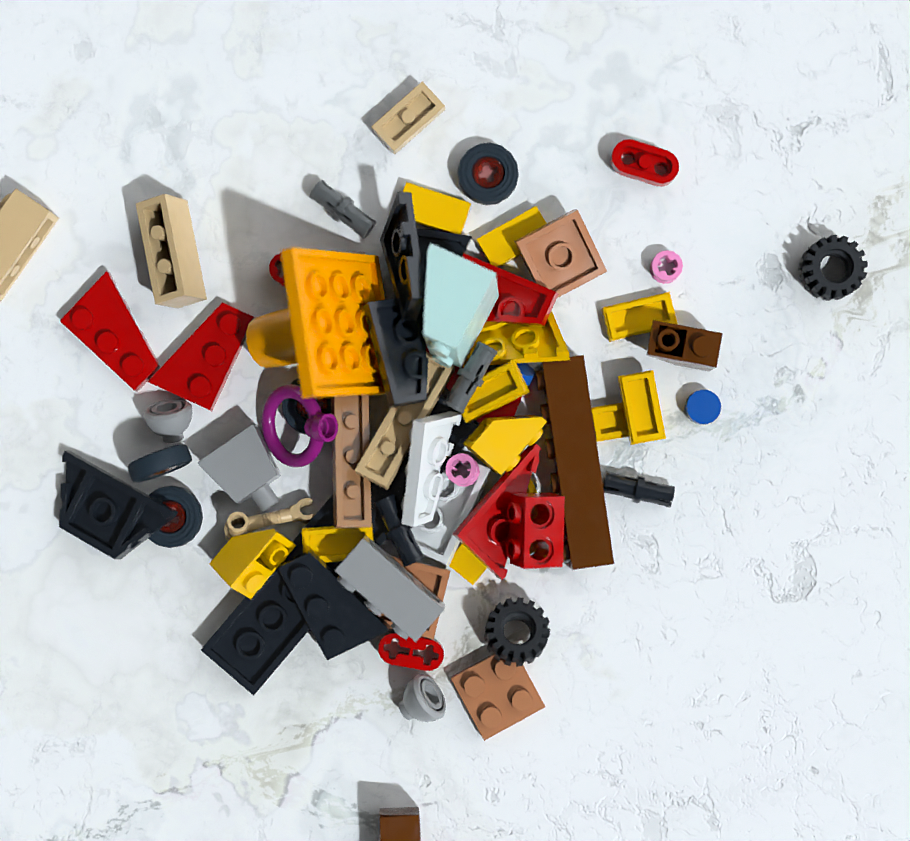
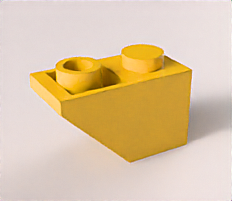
(502, 439)
(251, 559)

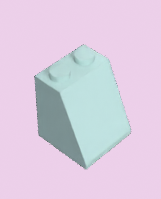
(456, 305)

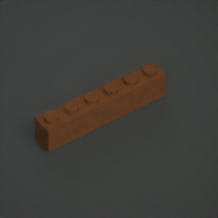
(575, 461)

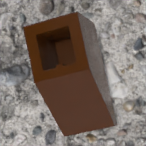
(684, 345)

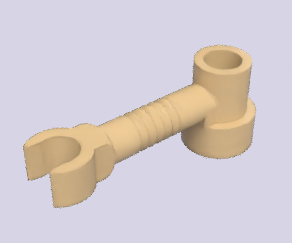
(272, 518)

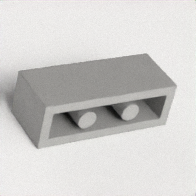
(389, 589)

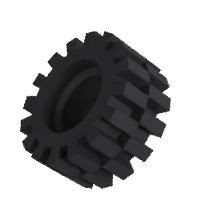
(853, 267)
(516, 611)

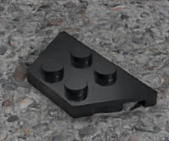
(107, 509)

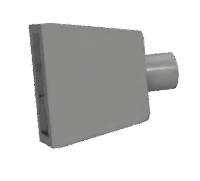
(244, 468)

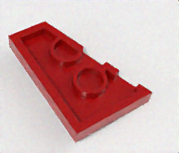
(518, 299)
(110, 332)
(205, 358)

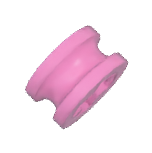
(661, 276)
(459, 480)

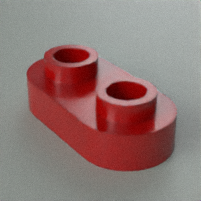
(643, 164)

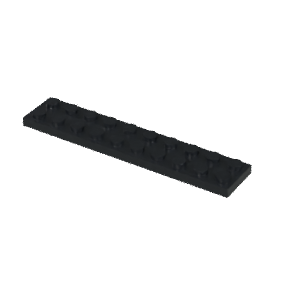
(270, 623)

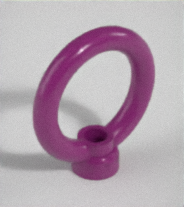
(319, 427)

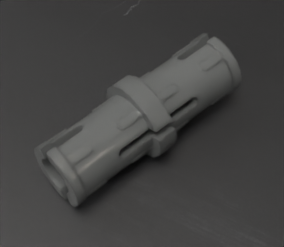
(342, 209)
(470, 377)

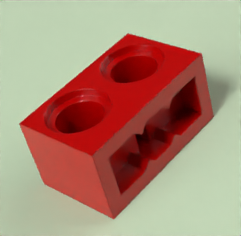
(545, 528)

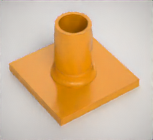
(324, 323)

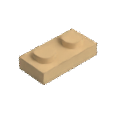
(408, 117)

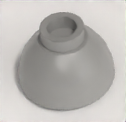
(169, 418)
(422, 700)

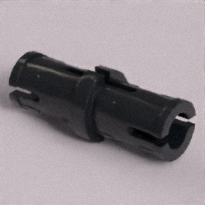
(638, 489)
(396, 531)

